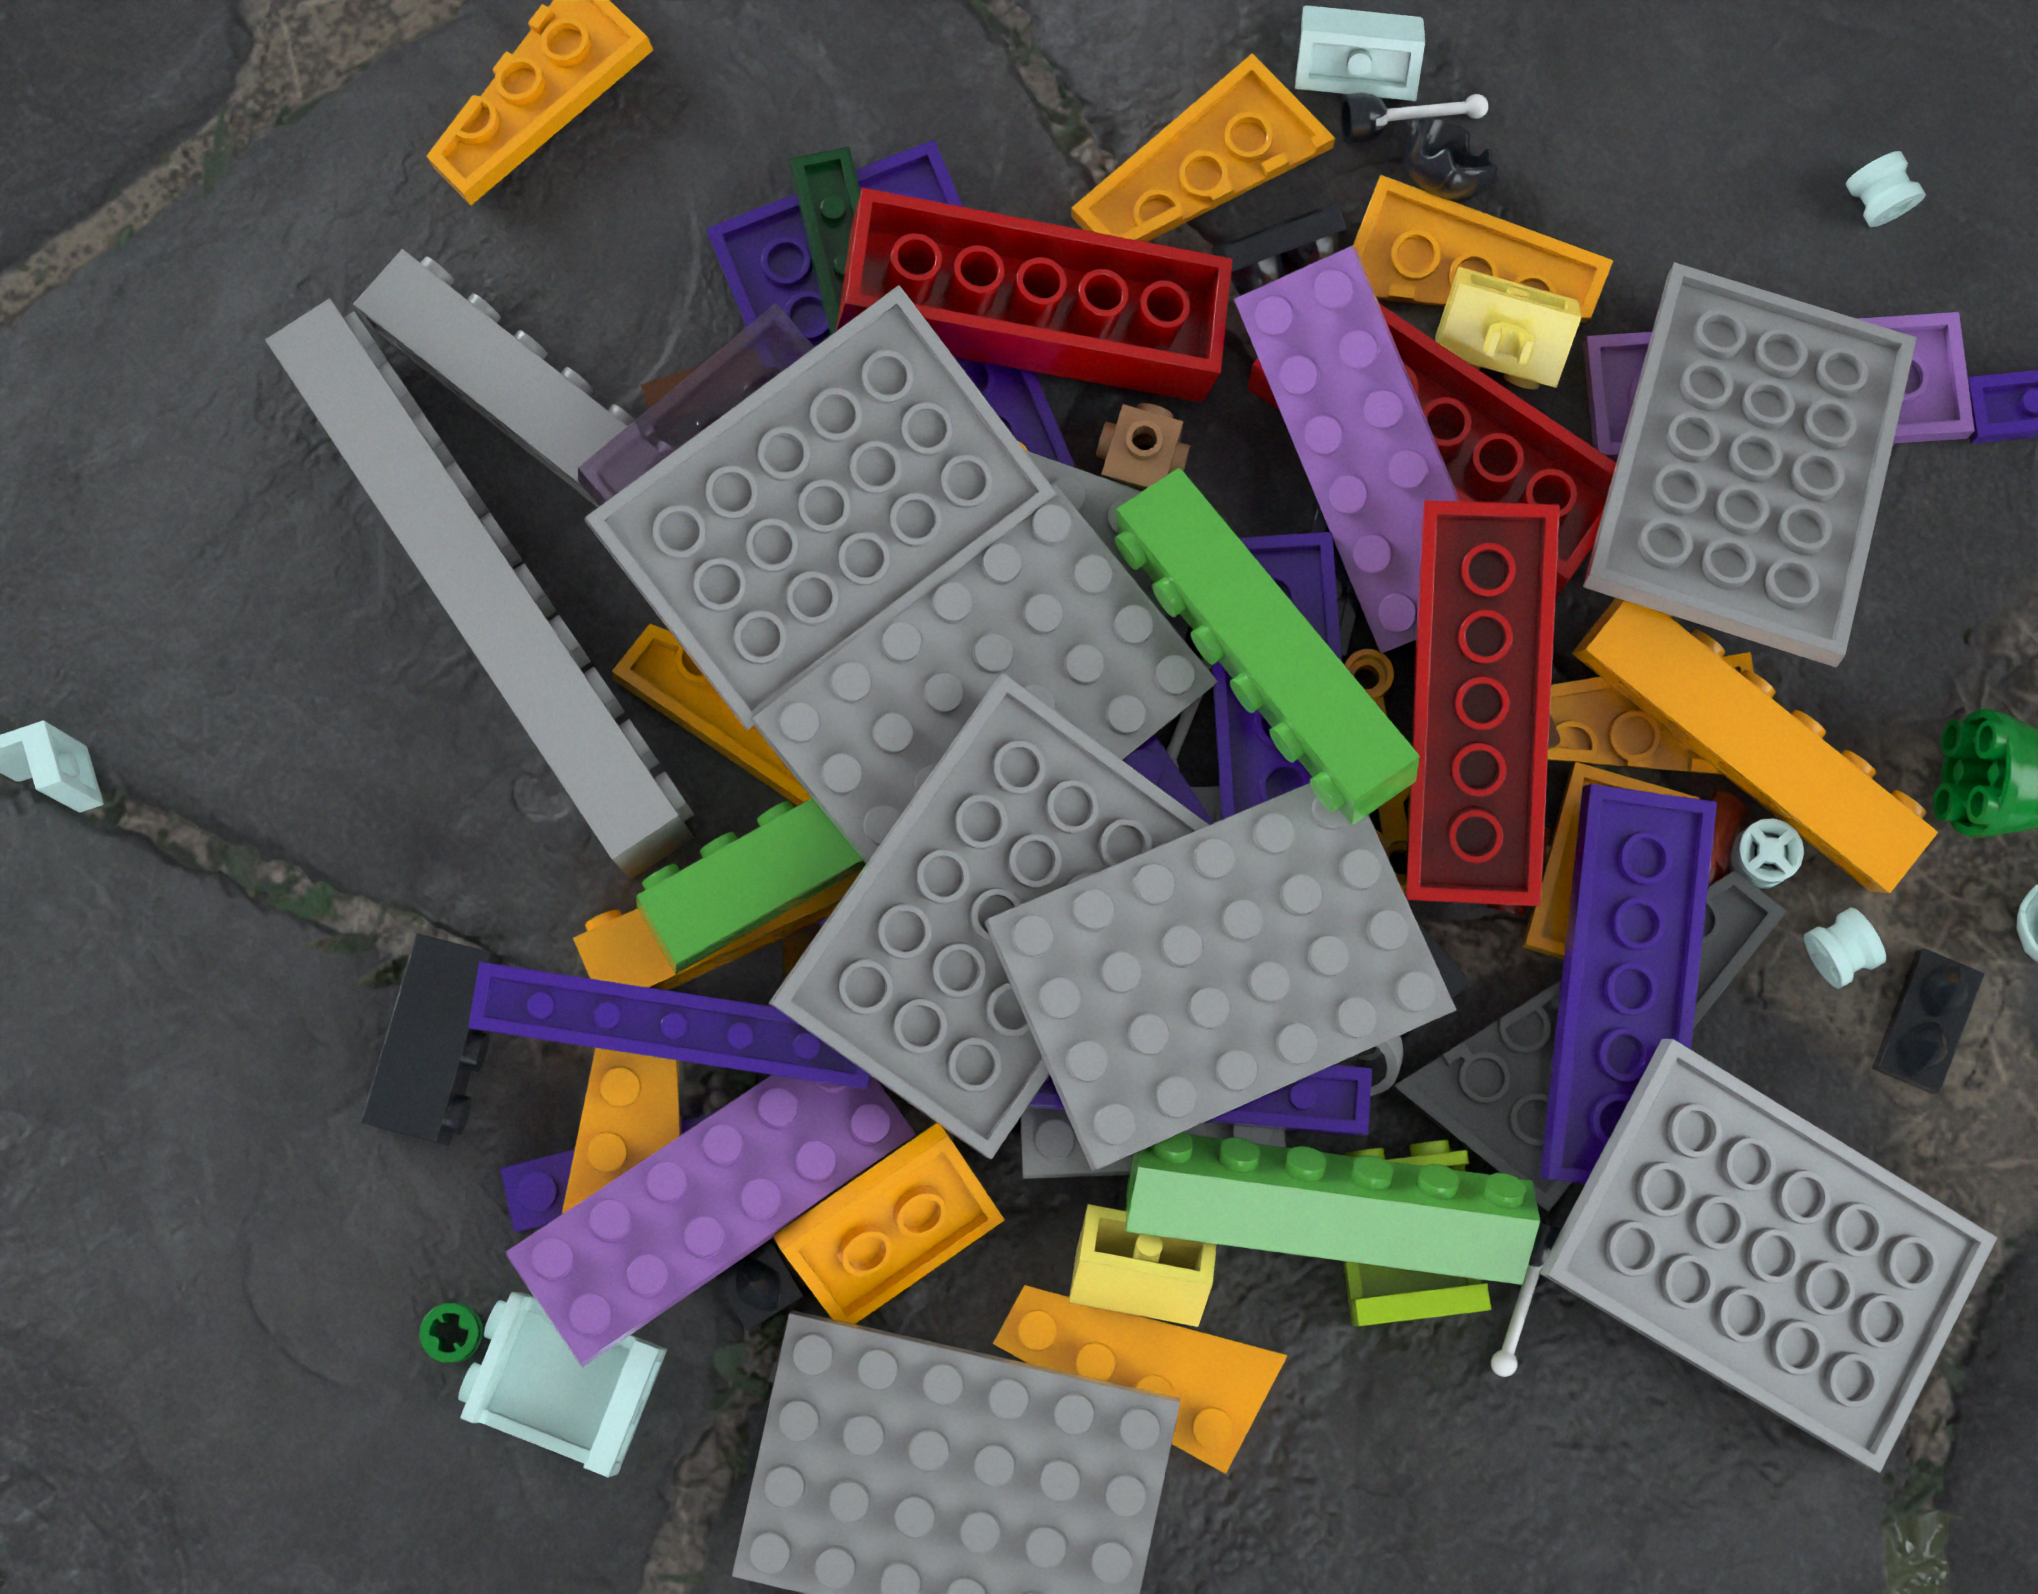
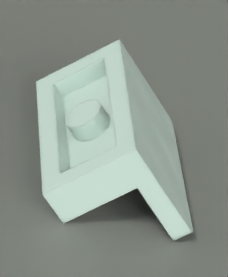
(1360, 52)
(54, 761)

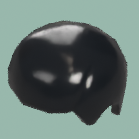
(1442, 163)

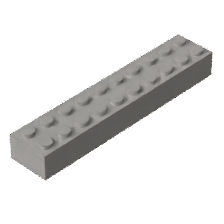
(473, 577)

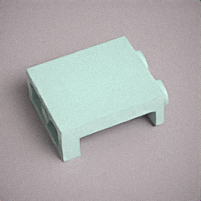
(545, 1397)

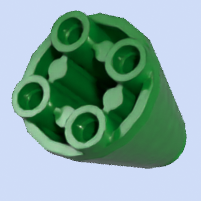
(1988, 775)

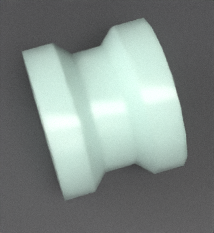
(1885, 189)
(1777, 845)
(1845, 947)

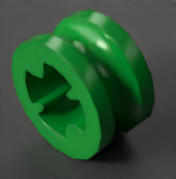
(435, 1345)

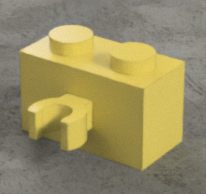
(1509, 328)
(1140, 1271)

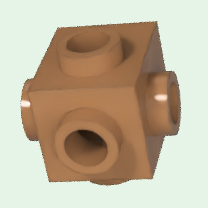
(1142, 446)

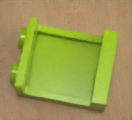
(1399, 1294)

